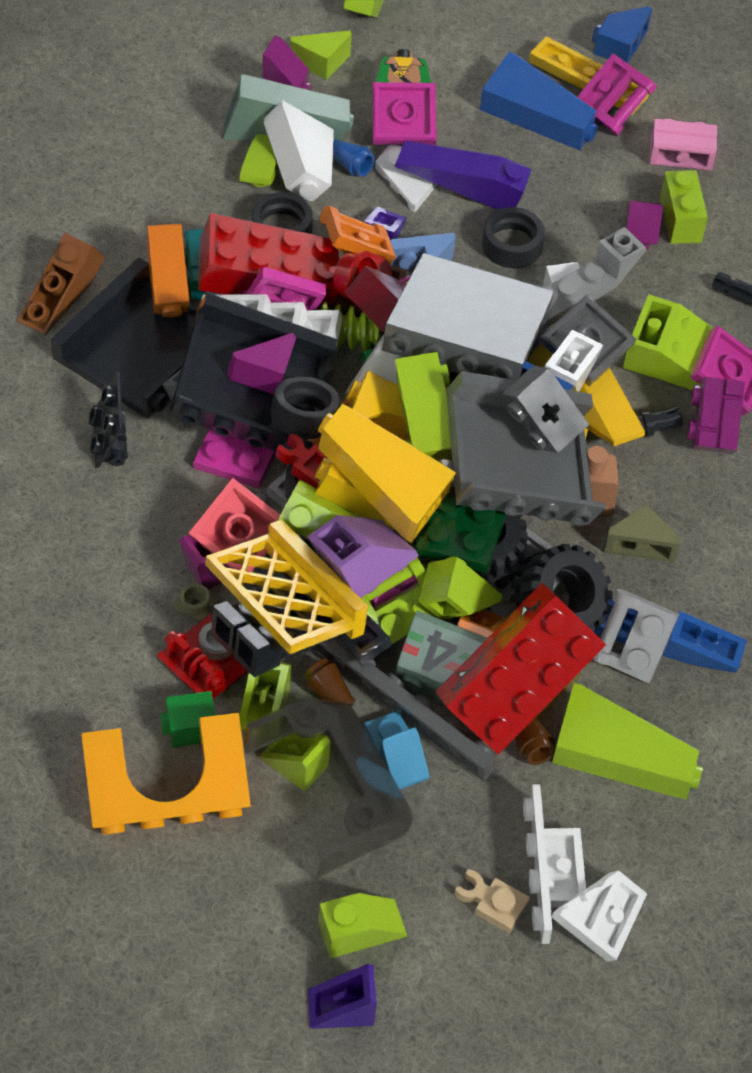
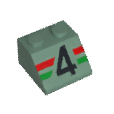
(433, 654)

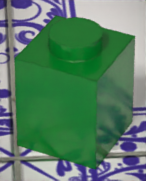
(183, 715)

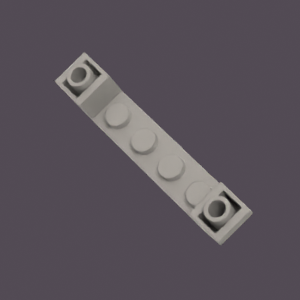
(613, 261)

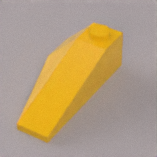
(611, 412)

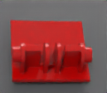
(196, 669)

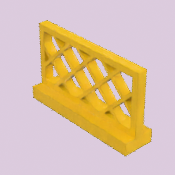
(310, 577)

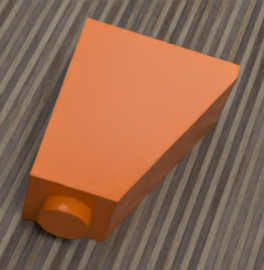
(167, 269)

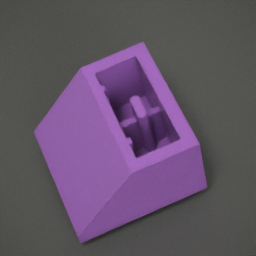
(361, 551)

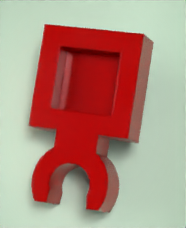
(304, 461)

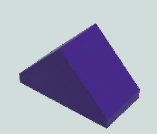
(344, 1000)

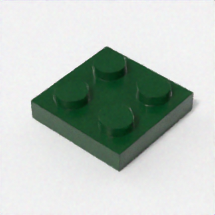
(461, 534)

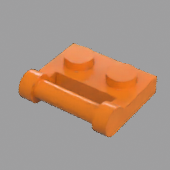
(356, 236)

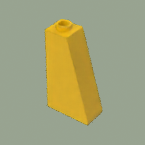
(385, 469)

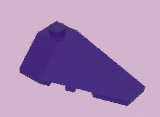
(473, 174)

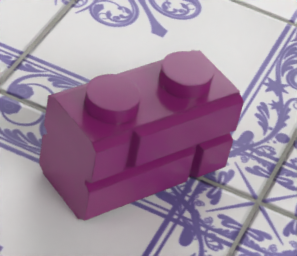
(717, 415)

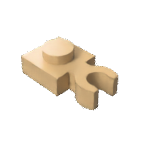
(497, 903)

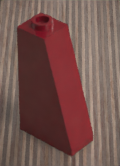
(377, 297)

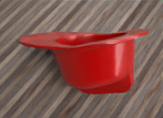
(351, 265)

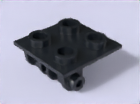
(109, 426)

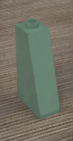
(258, 97)

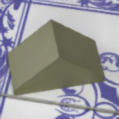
(643, 536)

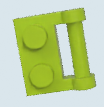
(398, 612)

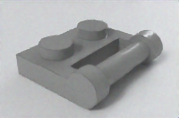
(646, 640)

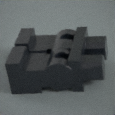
(253, 645)

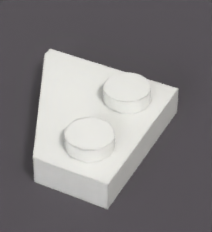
(603, 914)

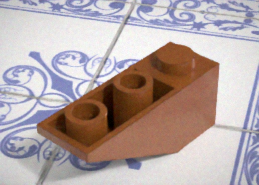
(62, 283)

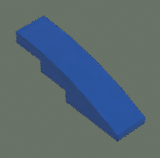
(691, 641)

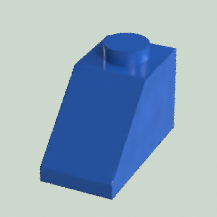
(622, 33)

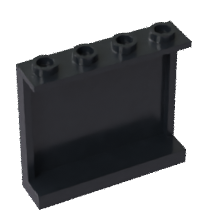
(126, 337)
(227, 407)

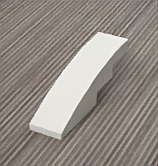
(321, 321)

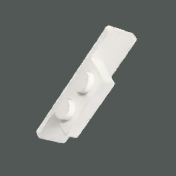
(557, 863)

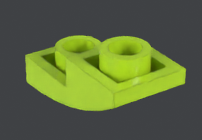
(260, 163)

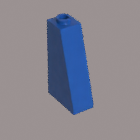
(537, 103)

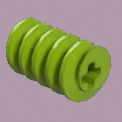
(356, 329)

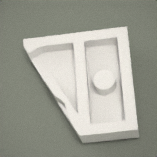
(410, 186)

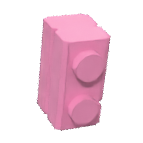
(683, 144)

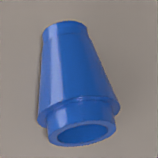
(353, 157)

